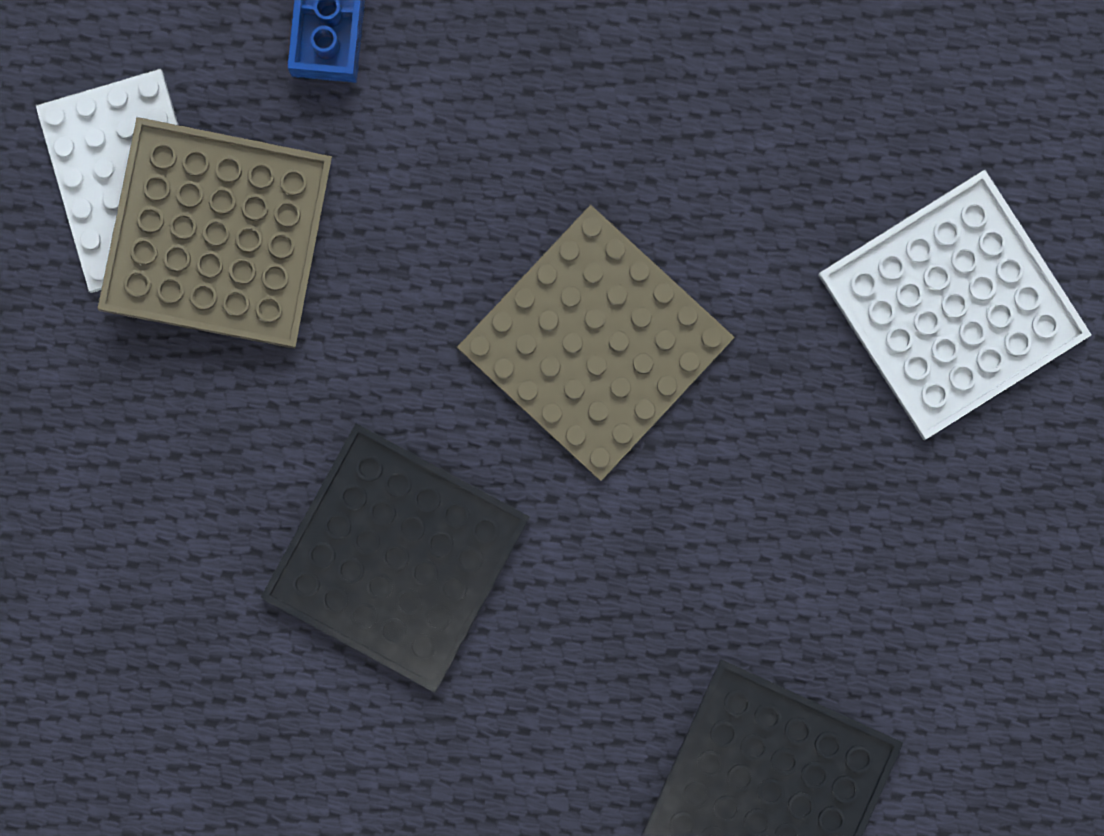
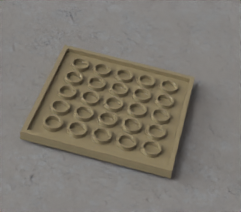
(214, 233)
(595, 342)

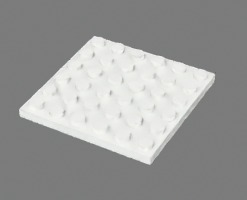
(954, 304)

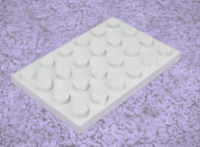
(89, 152)

